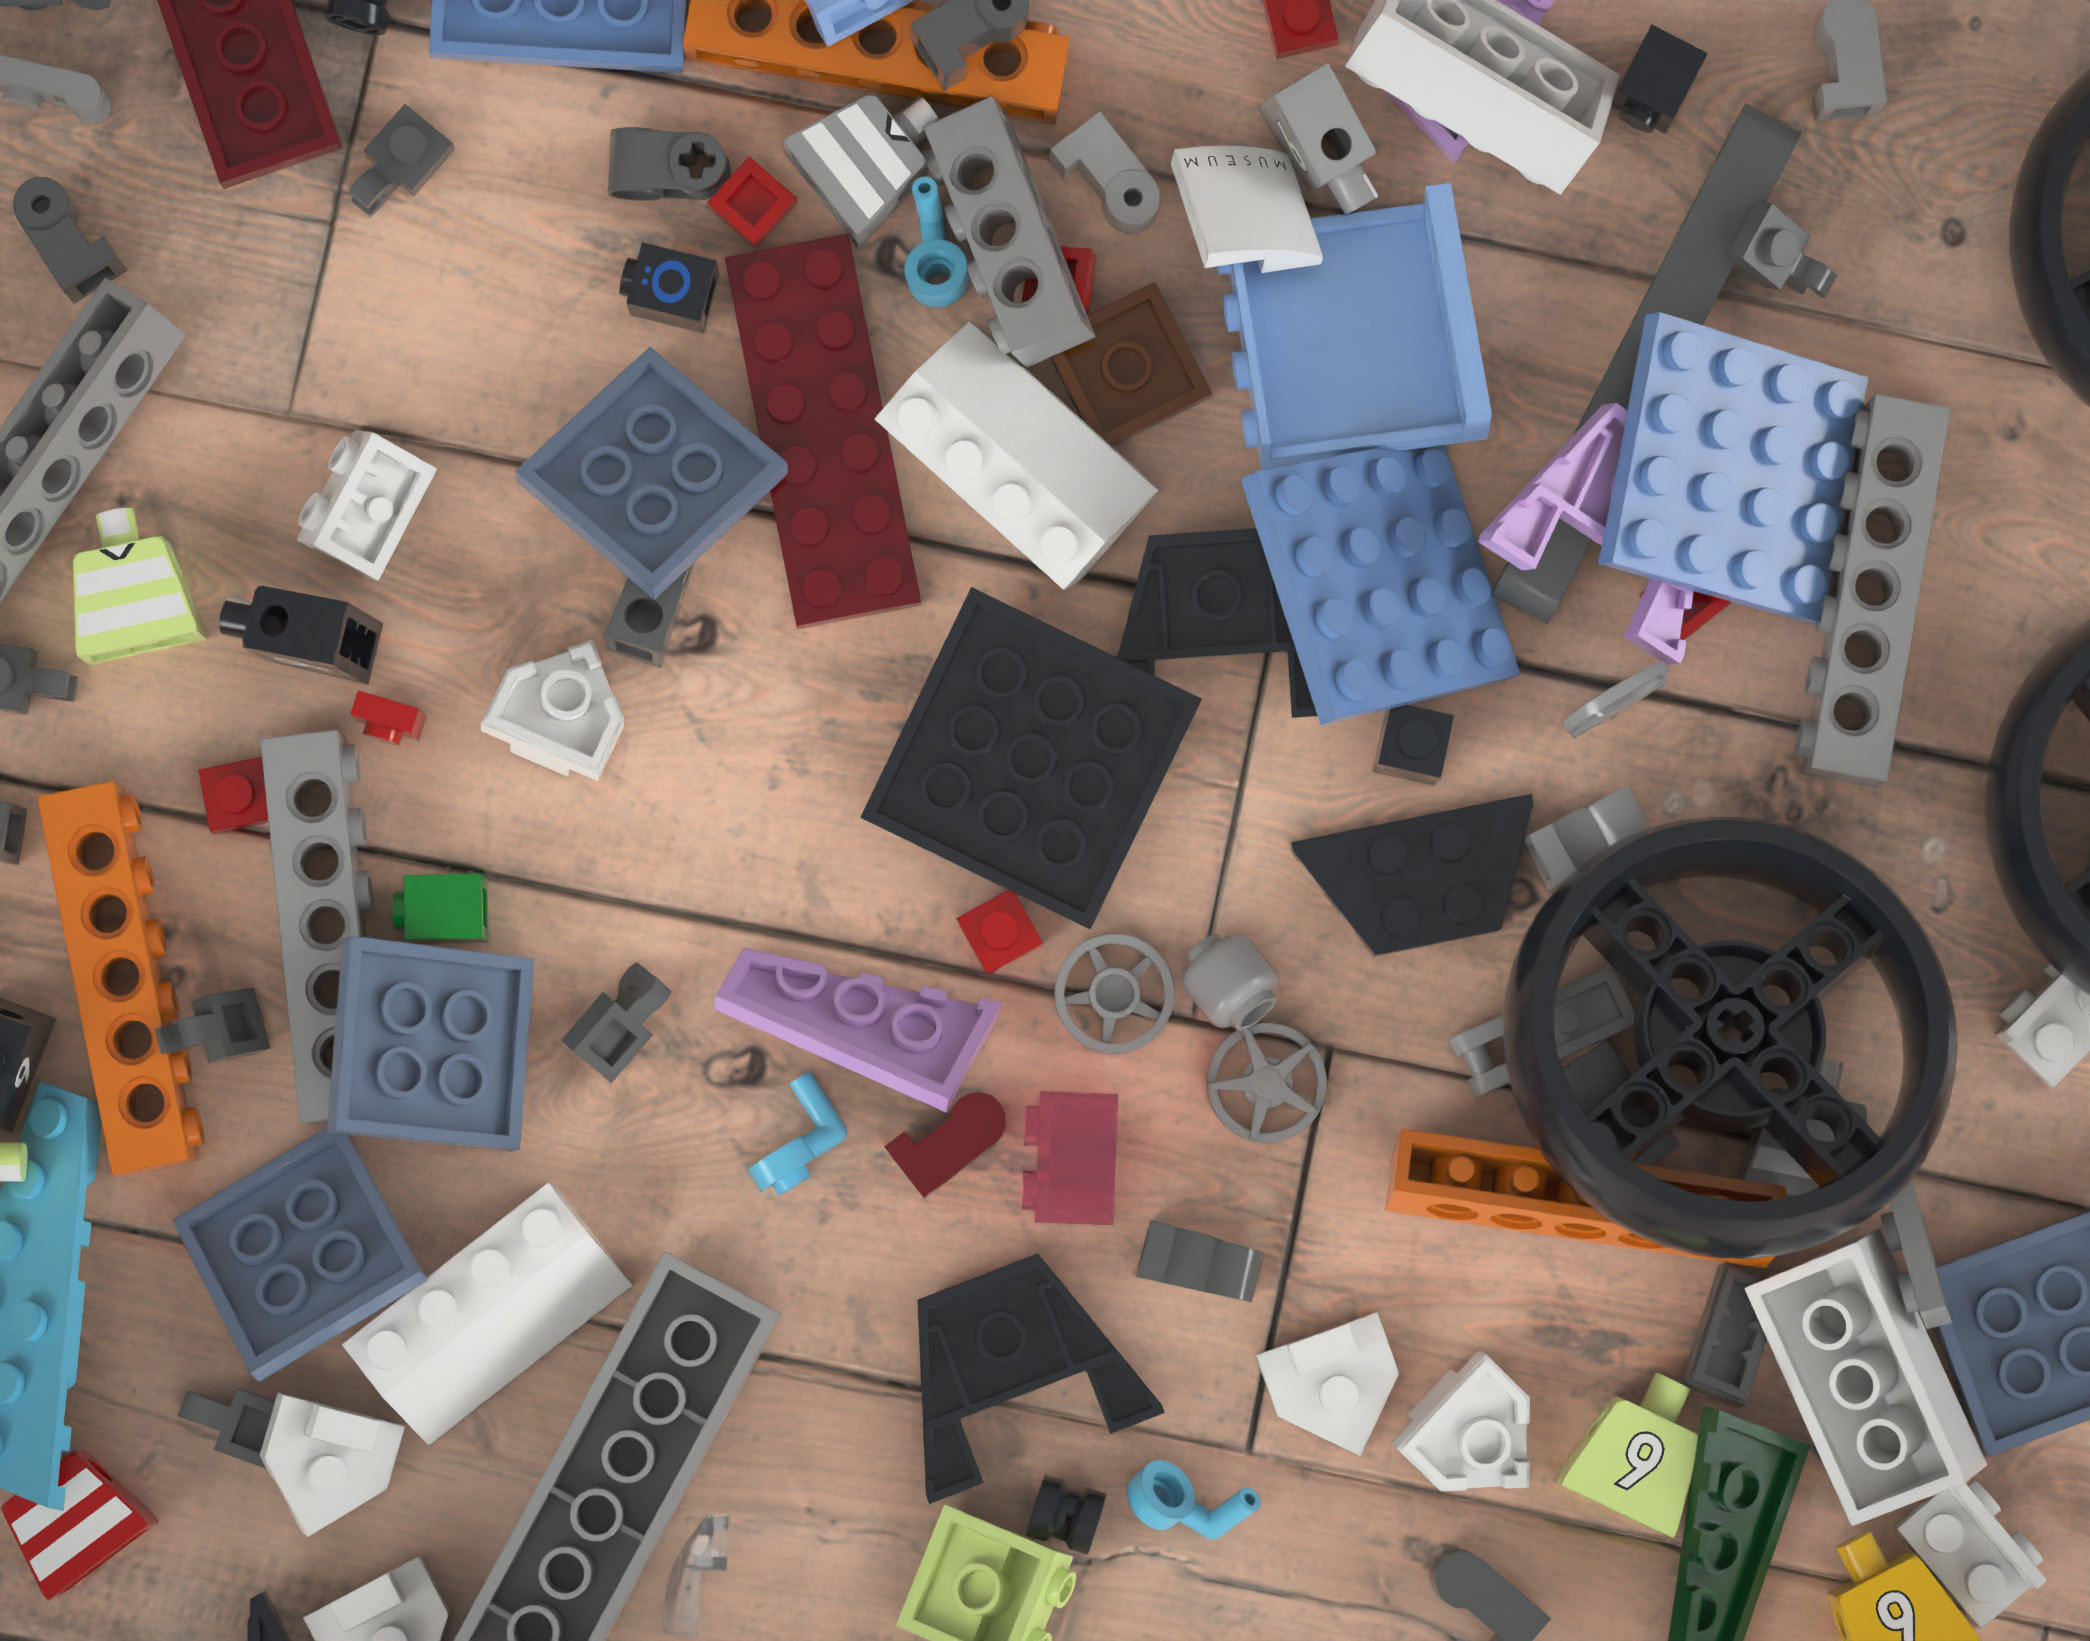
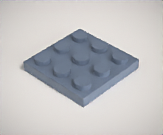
(652, 472)
(430, 1044)
(299, 1251)
(2021, 1334)

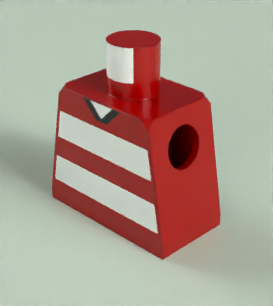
(93, 1528)

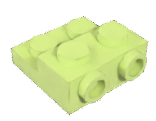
(985, 1583)

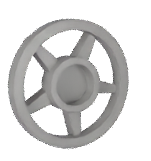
(1617, 699)
(1114, 993)
(1267, 1082)

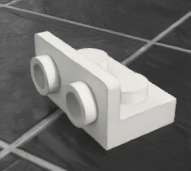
(365, 502)
(2048, 1028)
(1971, 1551)

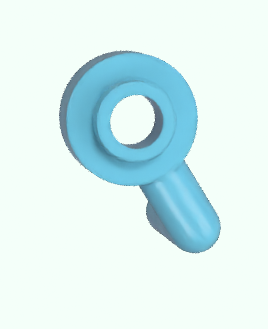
(935, 253)
(786, 1165)
(1164, 1496)

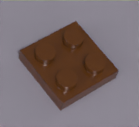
(1133, 368)

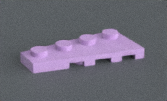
(881, 1031)

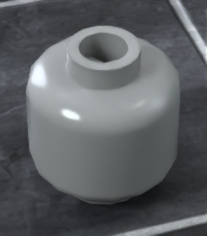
(1230, 981)

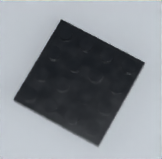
(1031, 758)

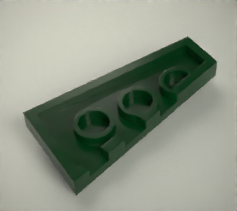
(1732, 1524)

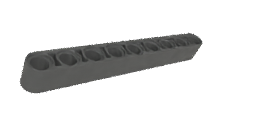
(1681, 288)

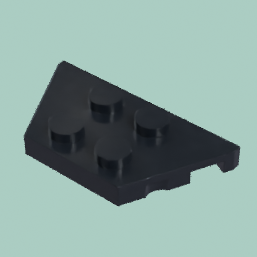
(1422, 875)

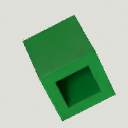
(442, 908)

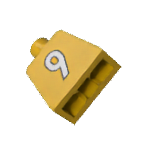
(1892, 1598)

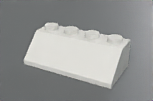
(1490, 81)
(1017, 455)
(488, 1314)
(1866, 1378)

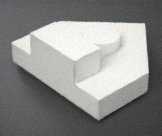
(558, 712)
(1333, 1381)
(1470, 1430)
(327, 1458)
(390, 1608)

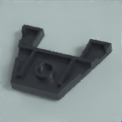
(1209, 600)
(1003, 1341)

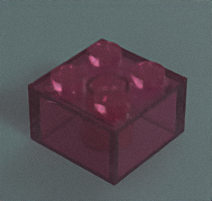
(1073, 1159)

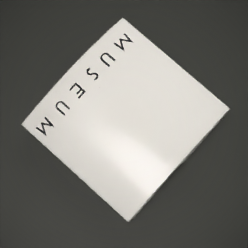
(1245, 207)

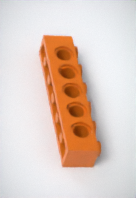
(778, 50)
(69, 825)
(1521, 1191)

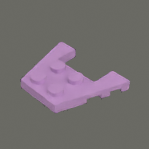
(1579, 490)

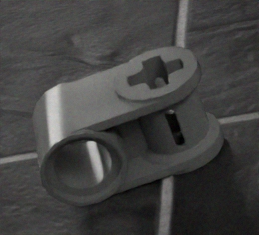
(653, 164)

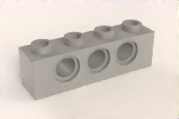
(1054, 315)

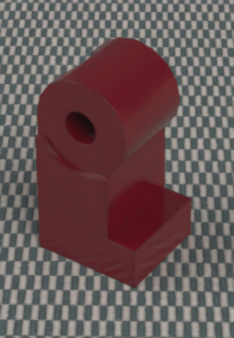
(973, 1128)

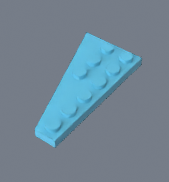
(41, 1289)

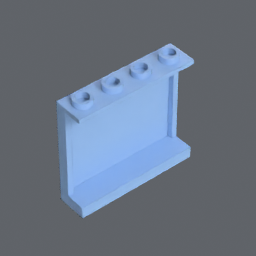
(1364, 344)

